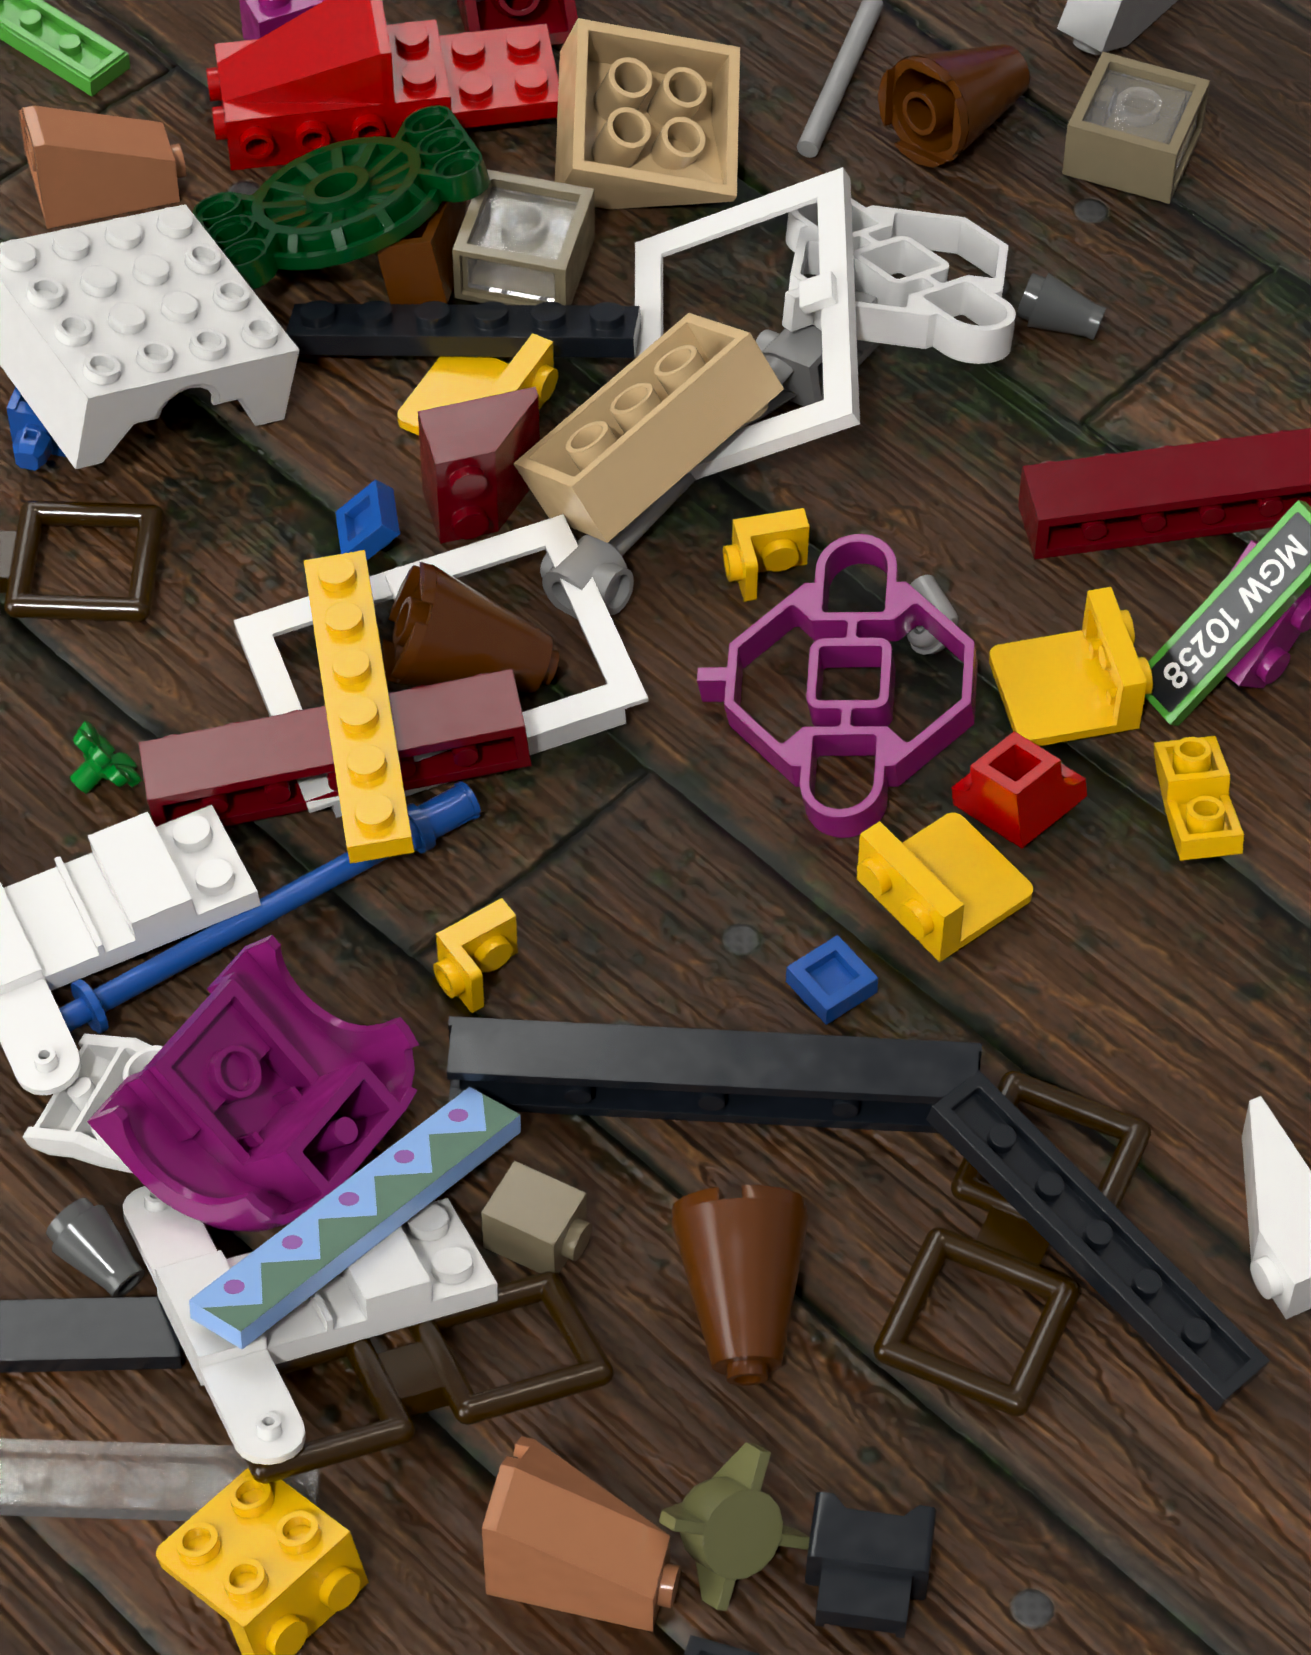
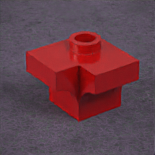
(1018, 789)

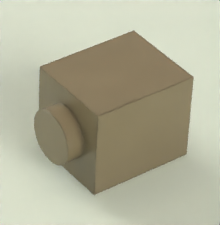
(536, 1220)

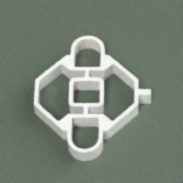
(922, 305)

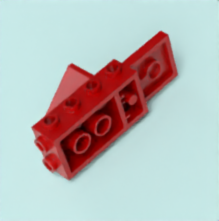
(351, 71)

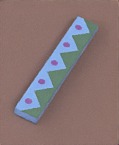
(354, 1218)

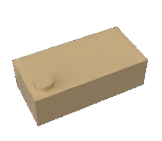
(649, 426)

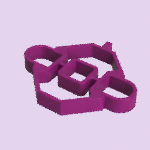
(846, 725)

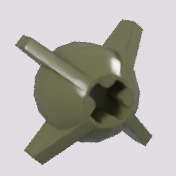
(731, 1525)

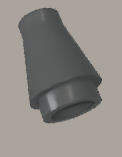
(1059, 308)
(92, 1244)

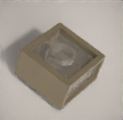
(1135, 127)
(524, 241)

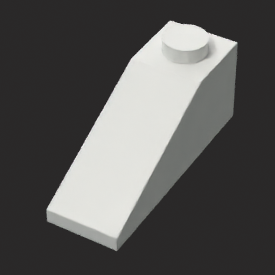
(1277, 1211)

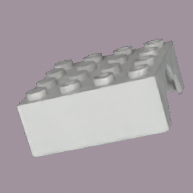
(125, 318)

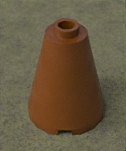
(949, 98)
(456, 632)
(742, 1273)

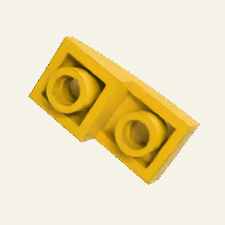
(1197, 798)

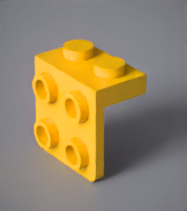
(470, 377)
(1077, 679)
(941, 882)
(265, 1564)

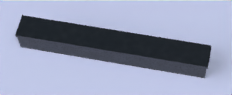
(706, 1073)

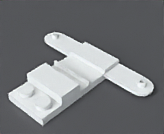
(99, 910)
(404, 1280)

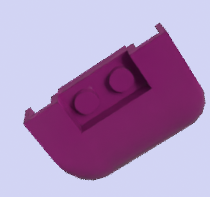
(258, 1100)

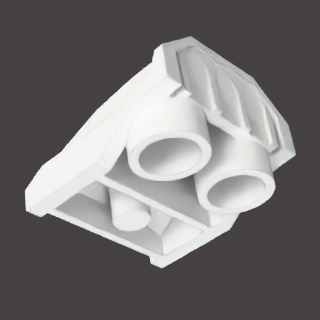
(64, 1124)

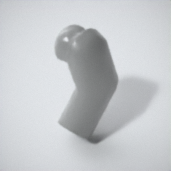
(919, 638)

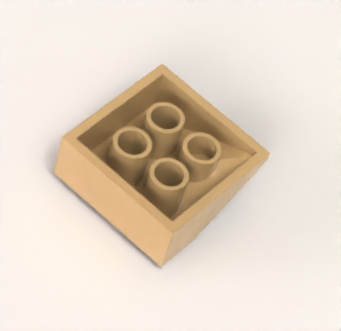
(647, 117)

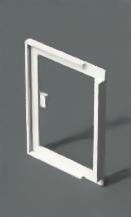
(830, 292)
(545, 725)

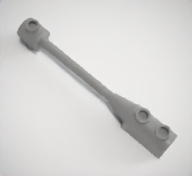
(799, 368)

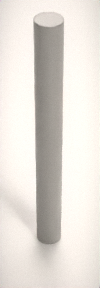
(839, 78)

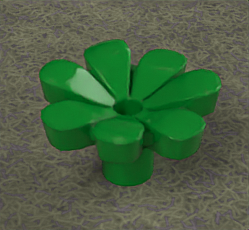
(101, 761)

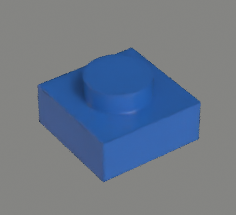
(368, 520)
(831, 979)

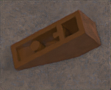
(422, 262)

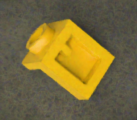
(764, 545)
(472, 947)

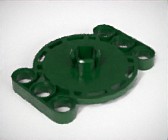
(346, 198)

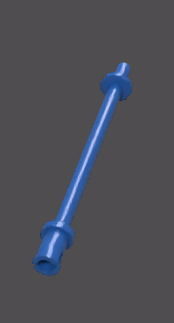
(427, 824)

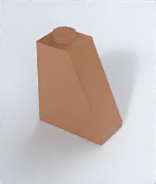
(98, 164)
(573, 1544)

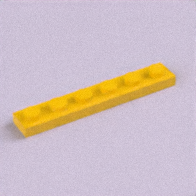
(358, 708)

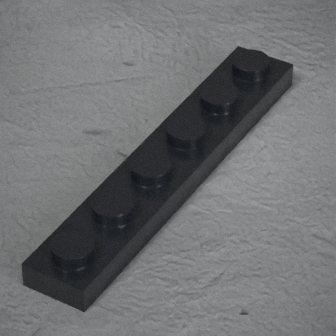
(463, 330)
(1098, 1240)

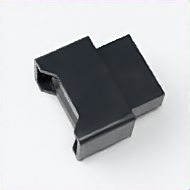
(868, 1564)

